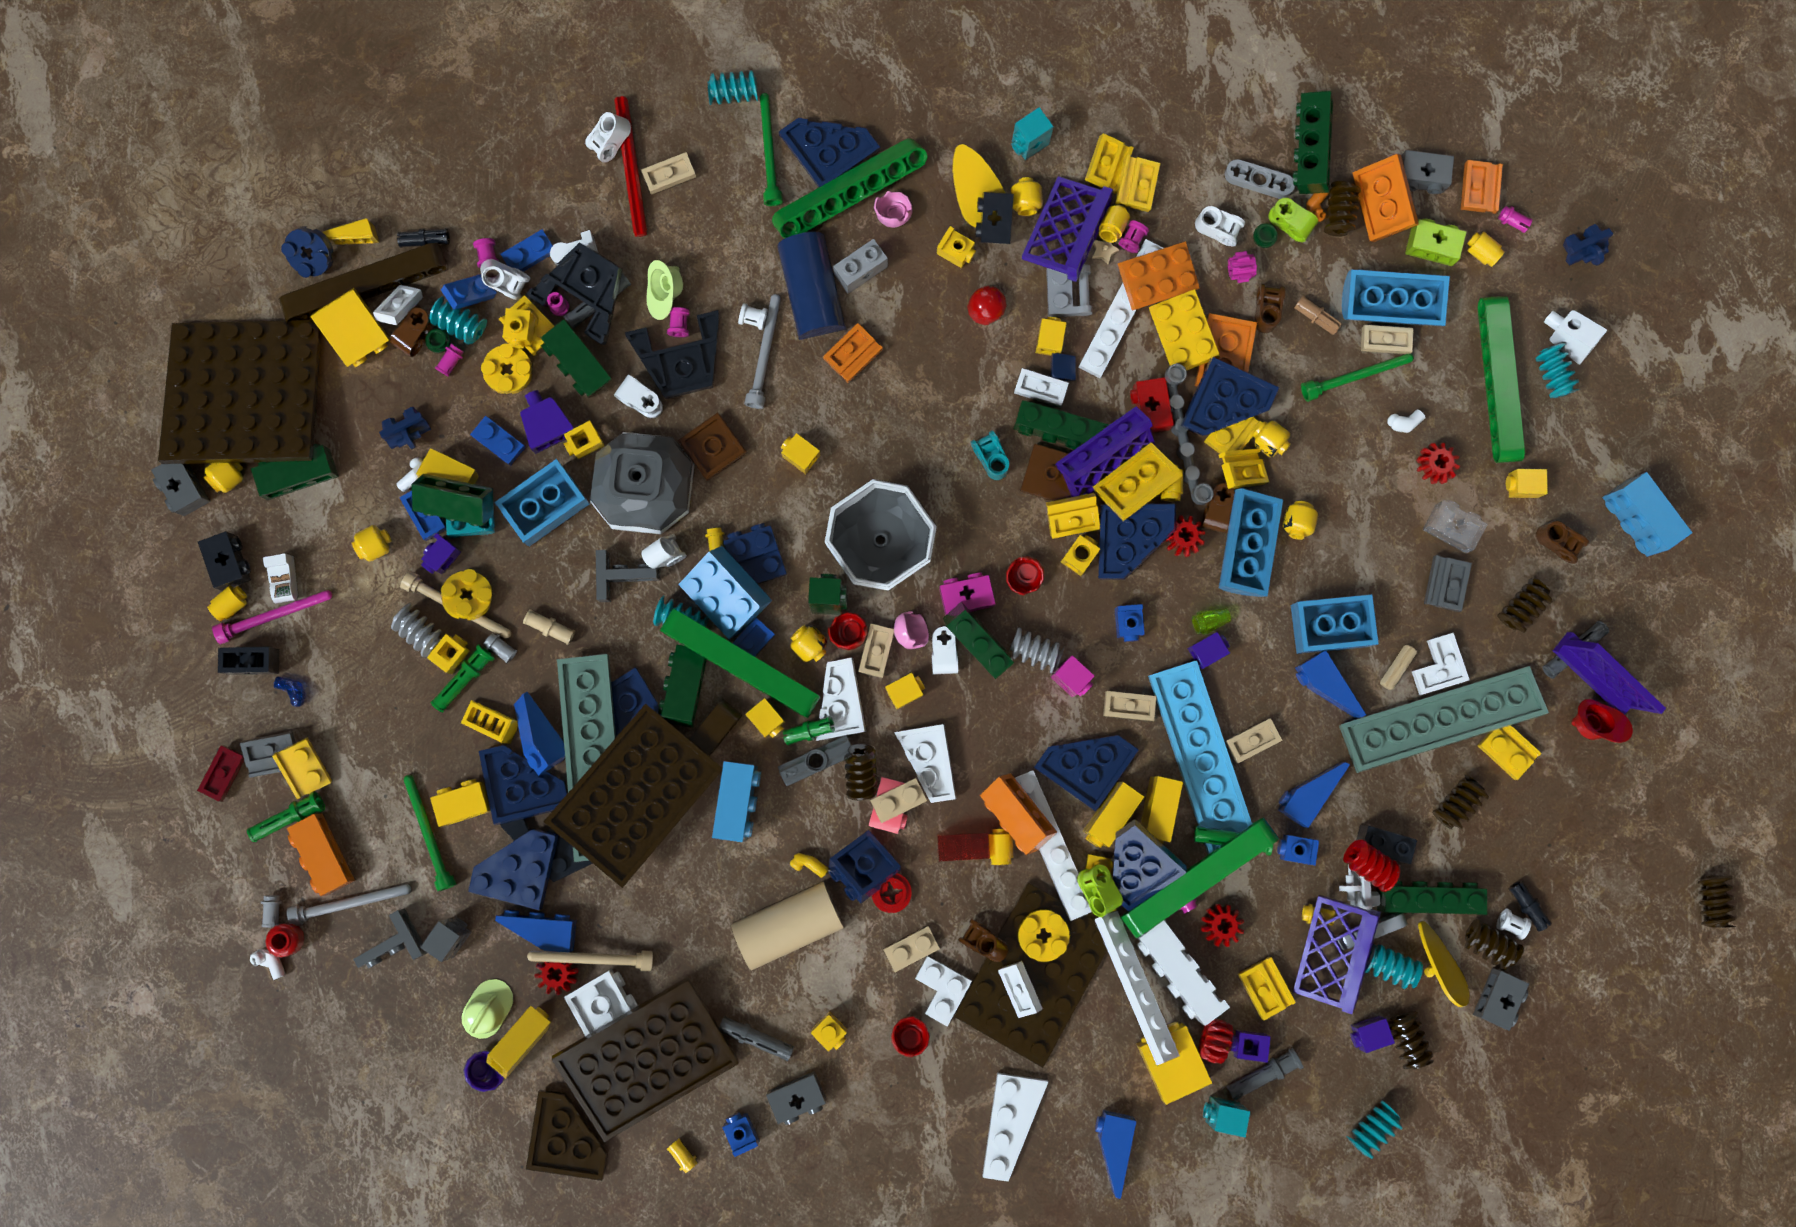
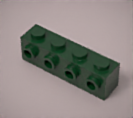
(1055, 425)
(827, 595)
(1434, 899)

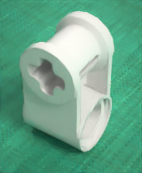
(608, 135)
(1221, 226)
(508, 281)
(637, 395)
(663, 552)
(944, 656)

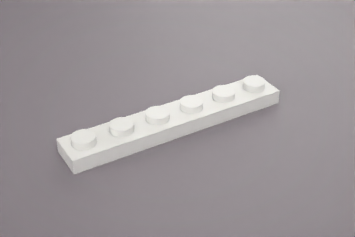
(1112, 326)
(1057, 855)
(1137, 988)

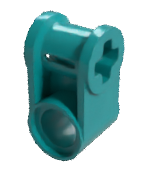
(990, 451)

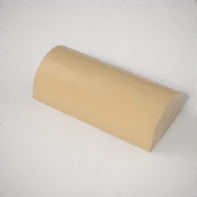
(786, 926)

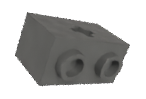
(1428, 171)
(190, 493)
(446, 938)
(1492, 1009)
(804, 1086)

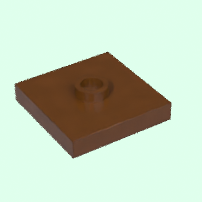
(712, 446)
(1042, 475)

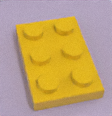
(1184, 330)
(1137, 481)

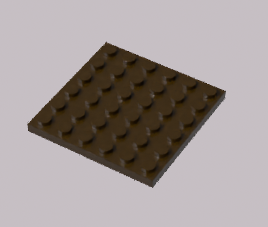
(240, 392)

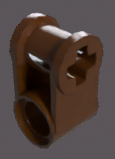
(1270, 303)
(410, 334)
(1218, 512)
(1566, 542)
(981, 939)

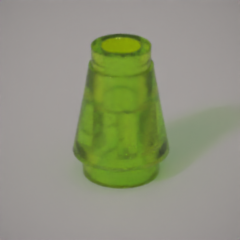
(1210, 620)

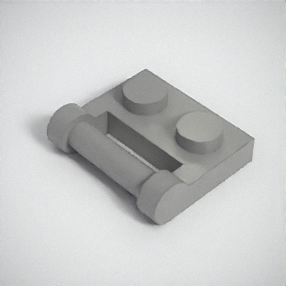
(1061, 297)

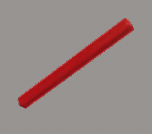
(631, 172)

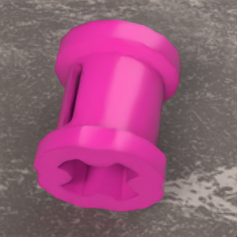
(1133, 236)
(485, 250)
(678, 322)

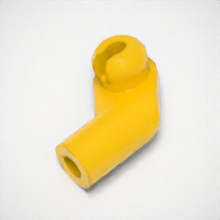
(810, 862)

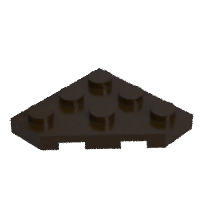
(563, 1140)

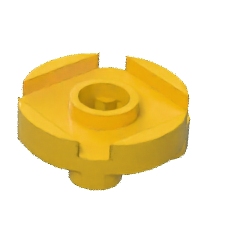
(503, 356)
(466, 581)
(1032, 925)

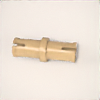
(549, 627)

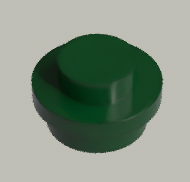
(1265, 235)
(437, 340)

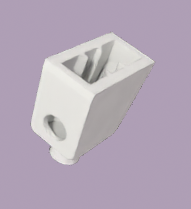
(1576, 332)

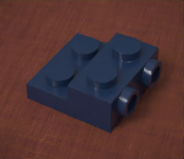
(756, 553)
(863, 867)

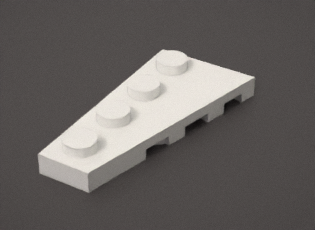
(1011, 1117)

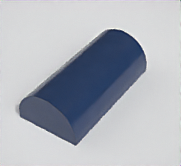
(811, 285)

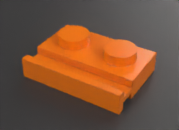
(1481, 186)
(852, 353)

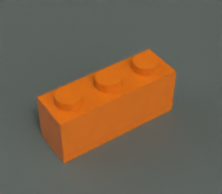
(1018, 814)
(320, 854)

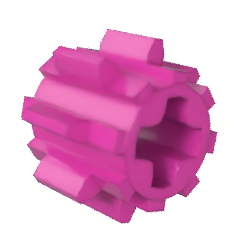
(1242, 267)

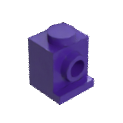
(439, 555)
(1256, 1052)

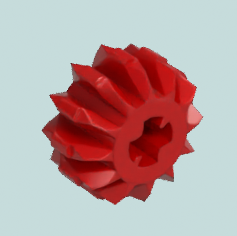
(1437, 453)
(1193, 540)
(1229, 930)
(556, 983)
(1216, 1041)

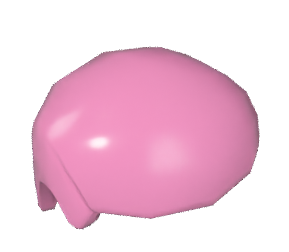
(893, 209)
(911, 630)

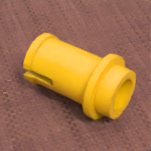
(715, 538)
(1308, 911)
(682, 1156)

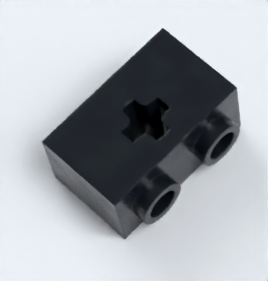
(1003, 205)
(215, 553)
(248, 660)
(1395, 846)

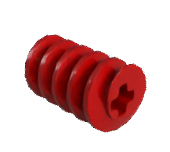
(1372, 865)

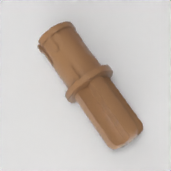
(1318, 315)

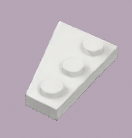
(842, 700)

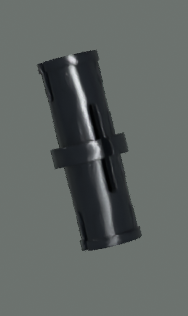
(423, 237)
(1530, 905)

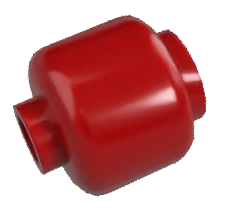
(284, 940)

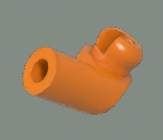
(1314, 205)

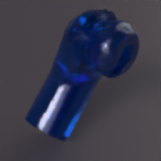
(294, 689)

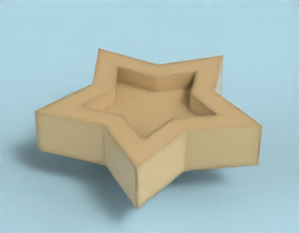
(1104, 250)

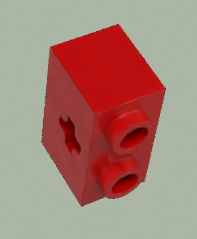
(1156, 393)

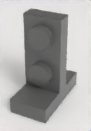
(619, 573)
(406, 935)

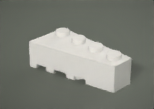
(1182, 974)

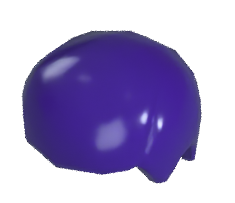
(481, 1074)

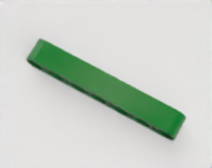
(861, 188)
(1501, 379)
(739, 663)
(1201, 877)

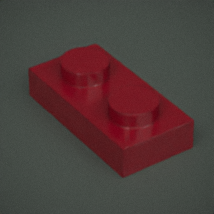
(221, 773)

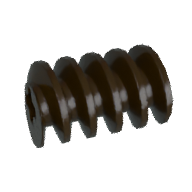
(1340, 208)
(1525, 605)
(861, 772)
(1460, 803)
(1717, 901)
(1493, 945)
(1411, 1040)

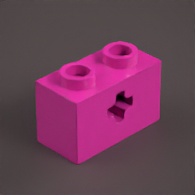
(980, 599)
(1073, 677)

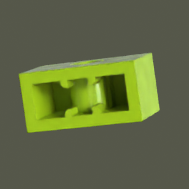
(1436, 242)

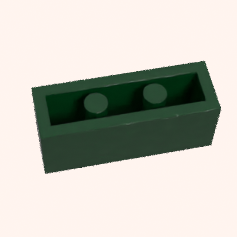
(575, 359)
(285, 477)
(452, 499)
(978, 640)
(682, 687)

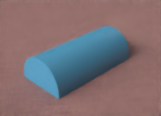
(1395, 297)
(1250, 543)

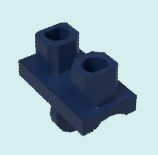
(1590, 249)
(406, 430)

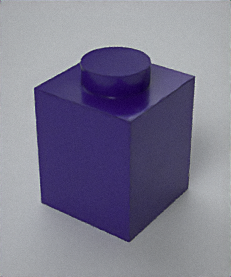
(1209, 650)
(1371, 1034)

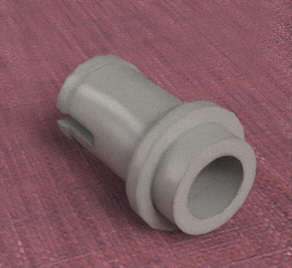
(500, 648)
(271, 910)

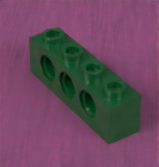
(1318, 178)

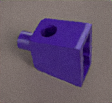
(544, 422)

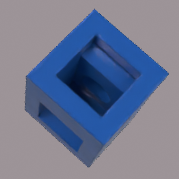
(1122, 614)
(1308, 854)
(748, 1141)

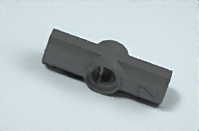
(800, 767)

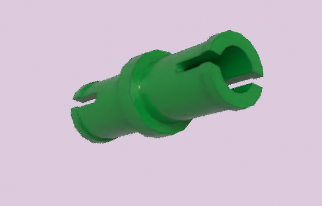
(808, 730)

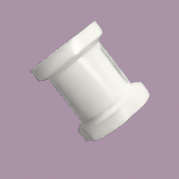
(753, 316)
(1521, 926)

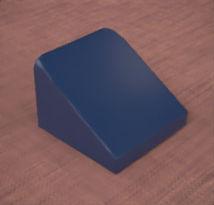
(1063, 367)

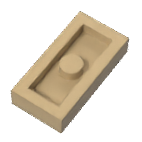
(668, 173)
(1387, 339)
(876, 650)
(1129, 706)
(1253, 740)
(898, 800)
(911, 948)

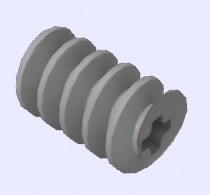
(415, 630)
(1035, 650)

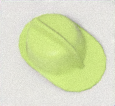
(663, 287)
(487, 1008)

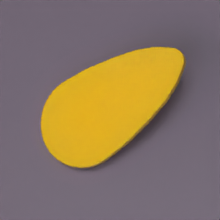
(971, 179)
(1444, 967)

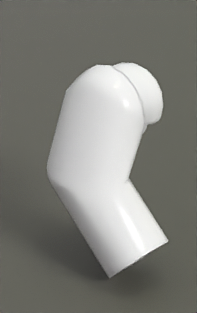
(1405, 424)
(405, 483)
(265, 958)

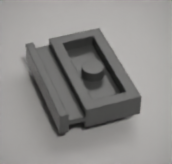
(1447, 583)
(259, 752)

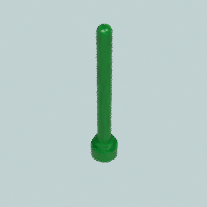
(772, 194)
(1312, 390)
(443, 878)

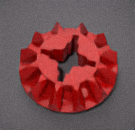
(901, 899)

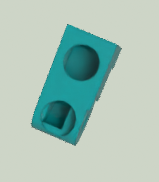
(456, 529)

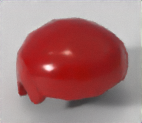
(987, 305)
(1025, 575)
(848, 631)
(910, 1036)

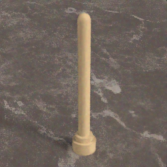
(413, 583)
(640, 960)

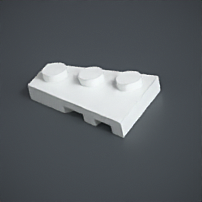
(930, 758)

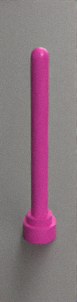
(224, 632)

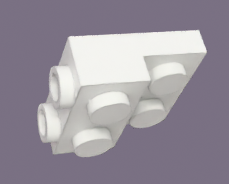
(600, 1001)

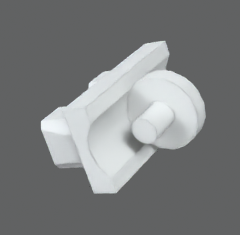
(1359, 891)

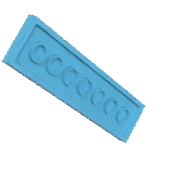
(1200, 749)

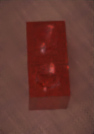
(963, 846)

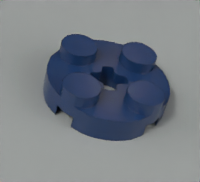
(297, 257)

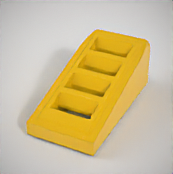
(353, 233)
(504, 729)

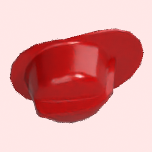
(1601, 721)

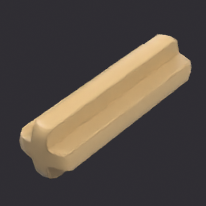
(1398, 667)

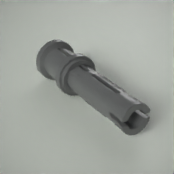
(1274, 1070)

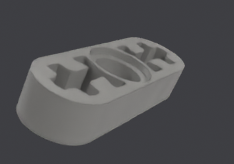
(1245, 166)
(1385, 925)

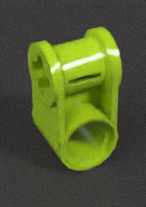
(1295, 221)
(1101, 891)

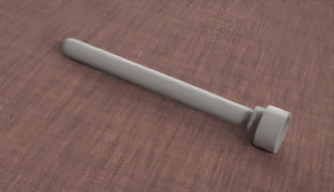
(755, 397)
(298, 915)

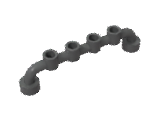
(1203, 492)

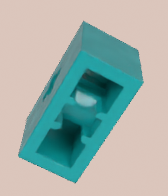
(1031, 134)
(1226, 1116)

